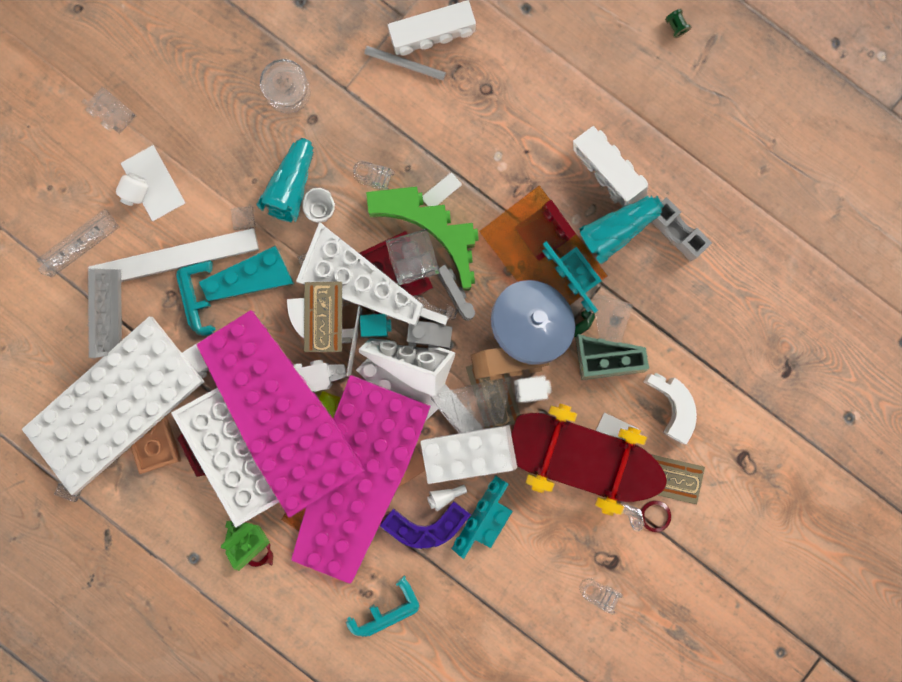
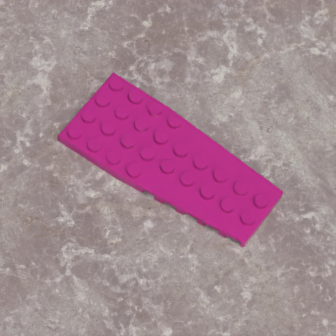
(278, 414)
(383, 435)

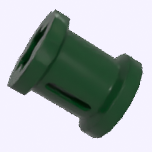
(678, 23)

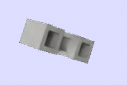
(687, 240)

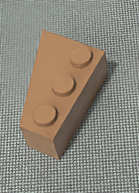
(496, 362)

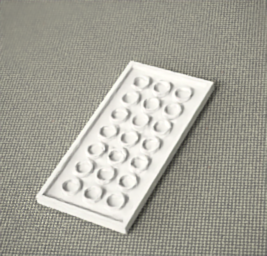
(112, 405)

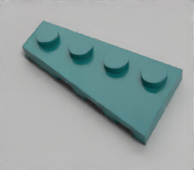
(254, 274)

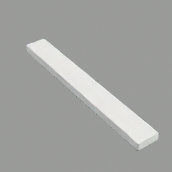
(183, 255)

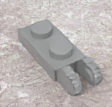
(456, 294)

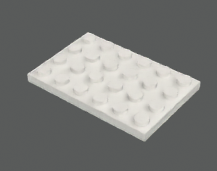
(224, 457)

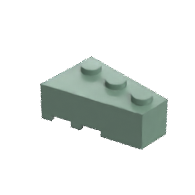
(609, 359)

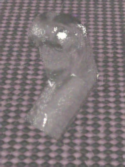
(635, 516)

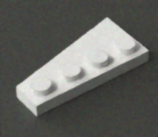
(375, 374)

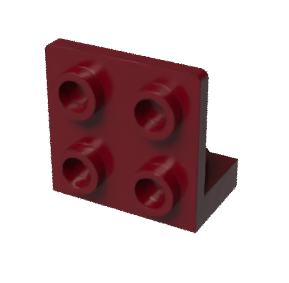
(562, 228)

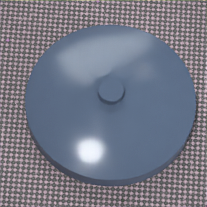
(532, 322)

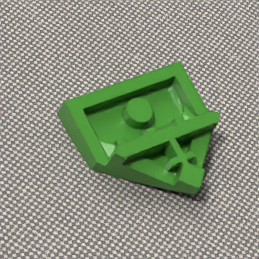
(243, 543)

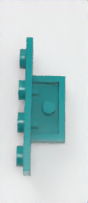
(578, 272)
(486, 519)

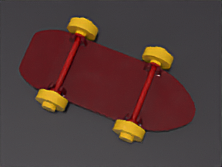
(585, 459)

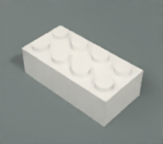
(468, 454)

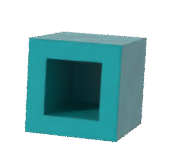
(375, 325)

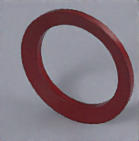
(655, 502)

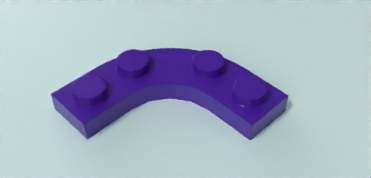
(426, 536)

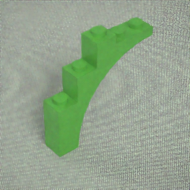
(404, 205)

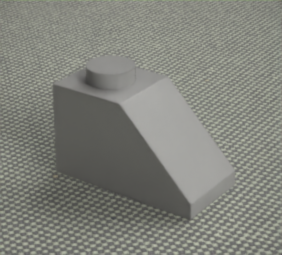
(430, 334)

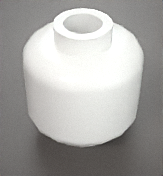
(131, 189)

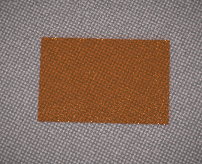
(520, 236)

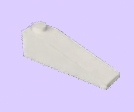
(418, 367)

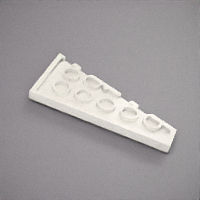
(362, 283)

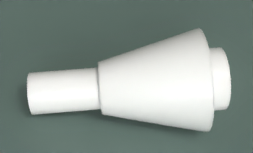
(441, 498)

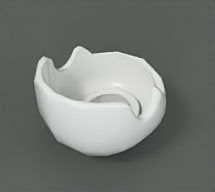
(318, 205)

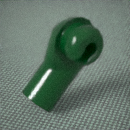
(584, 325)

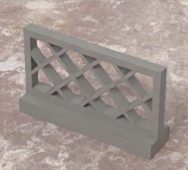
(104, 311)

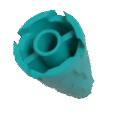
(287, 185)
(617, 228)

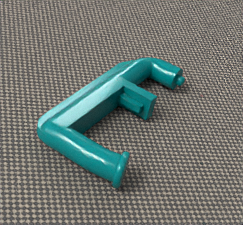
(188, 296)
(389, 618)

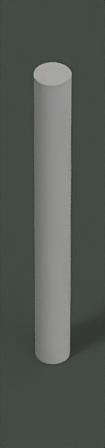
(405, 63)

